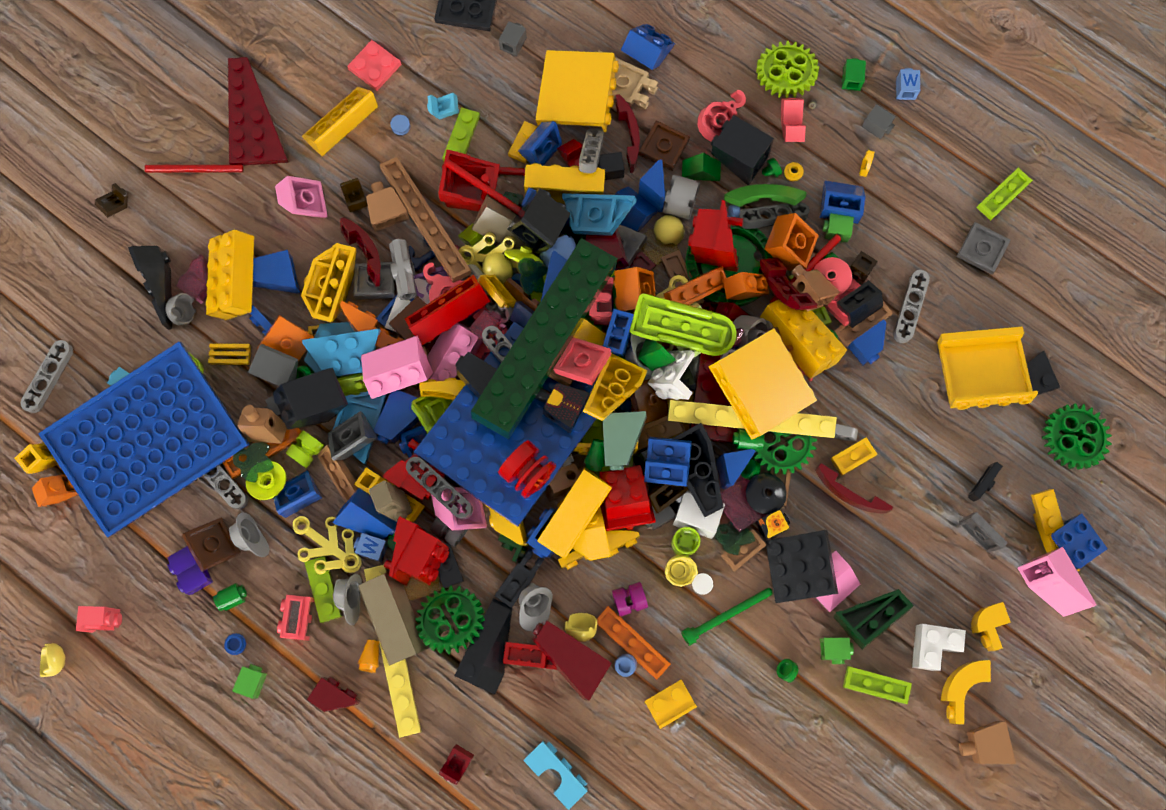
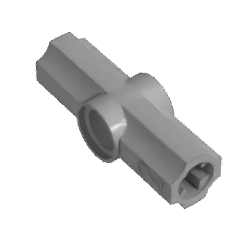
(402, 269)

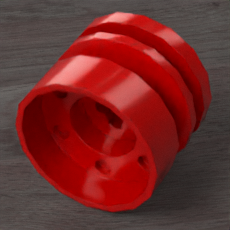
(525, 467)

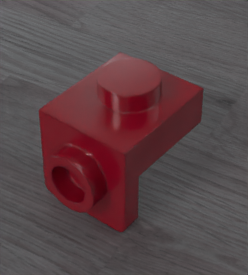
(456, 764)

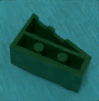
(872, 618)

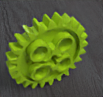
(795, 64)

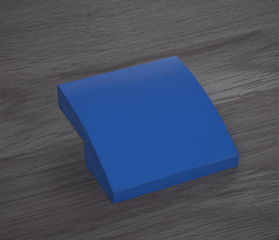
(668, 461)

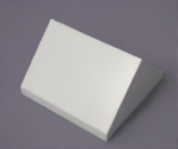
(691, 516)

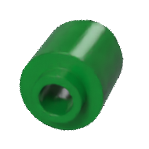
(743, 440)
(230, 597)

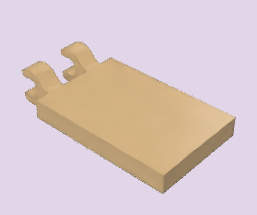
(631, 81)

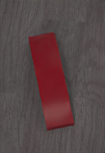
(625, 113)
(355, 234)
(783, 289)
(828, 478)

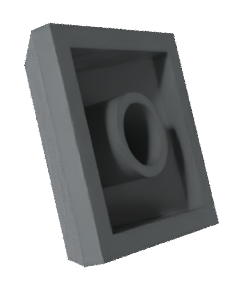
(273, 365)
(350, 437)

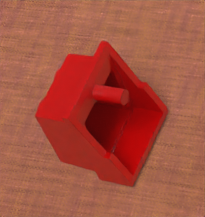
(460, 193)
(713, 238)
(403, 480)
(628, 499)
(415, 554)

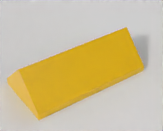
(341, 120)
(574, 513)

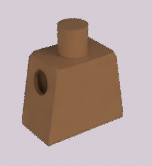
(385, 207)
(815, 285)
(261, 425)
(561, 484)
(989, 744)

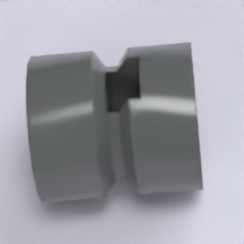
(450, 537)

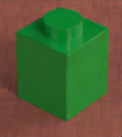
(853, 74)

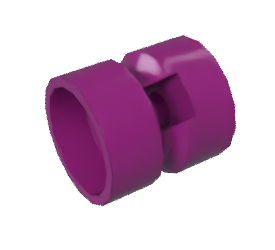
(637, 598)

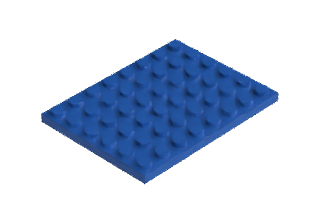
(143, 439)
(474, 453)

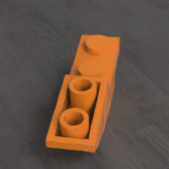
(366, 321)

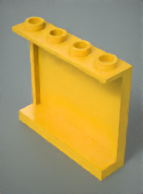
(577, 88)
(985, 368)
(763, 384)

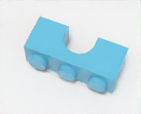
(571, 787)

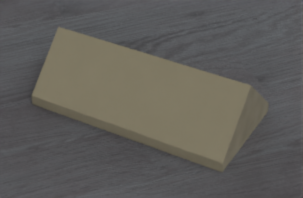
(496, 219)
(392, 618)

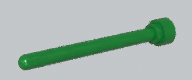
(692, 634)

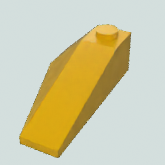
(613, 386)

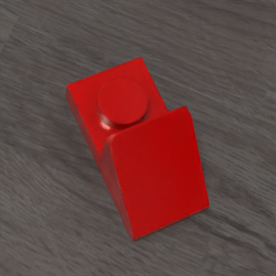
(571, 152)

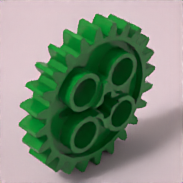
(1079, 419)
(792, 457)
(432, 629)

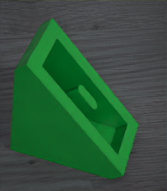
(701, 168)
(655, 355)

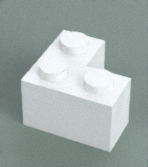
(930, 643)

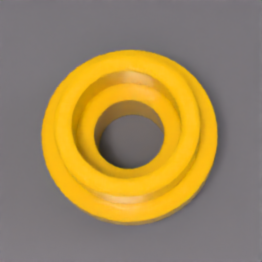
(793, 176)

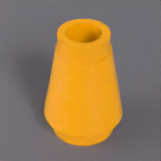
(370, 657)

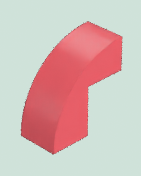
(791, 119)

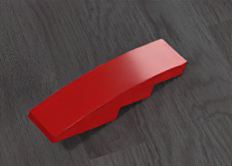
(526, 655)

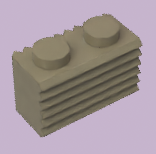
(390, 500)

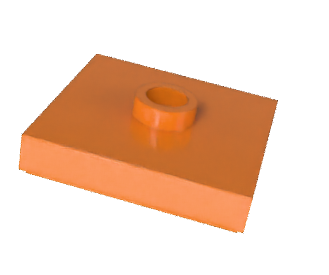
(286, 338)

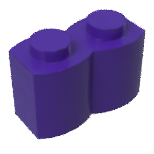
(188, 572)

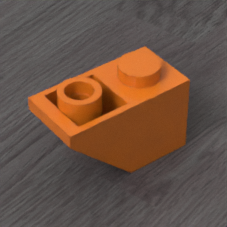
(745, 286)
(53, 490)

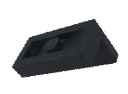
(861, 303)

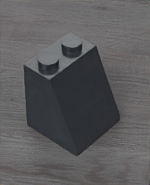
(742, 148)
(539, 221)
(310, 399)

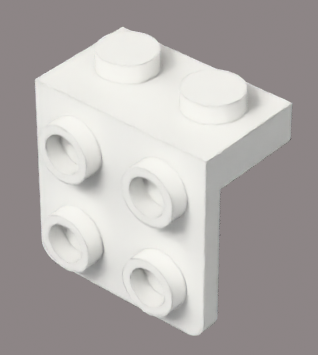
(666, 379)

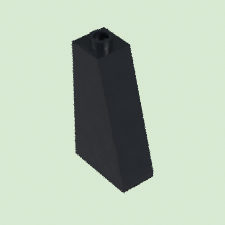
(474, 373)

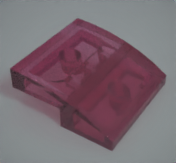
(737, 507)

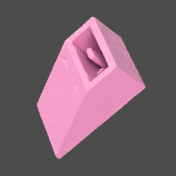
(1057, 582)

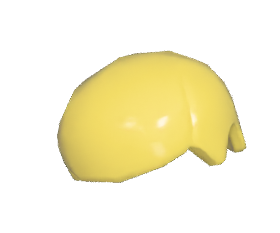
(669, 230)
(497, 265)
(681, 570)
(581, 626)
(51, 660)

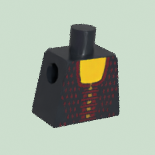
(563, 405)

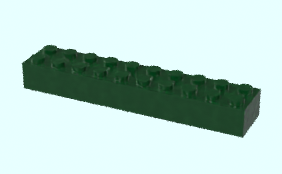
(544, 339)

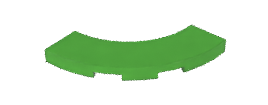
(752, 193)

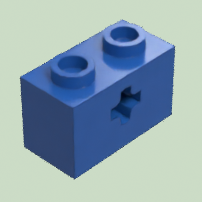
(618, 332)

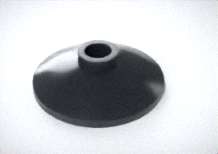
(756, 494)

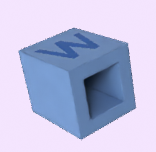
(908, 84)
(370, 547)

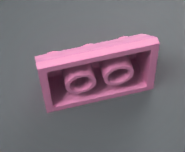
(449, 348)
(395, 367)

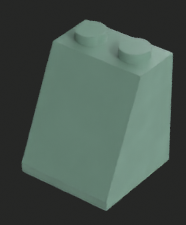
(621, 436)

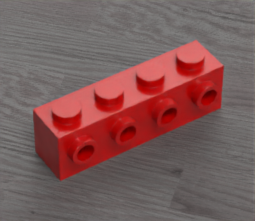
(447, 310)

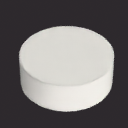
(702, 584)

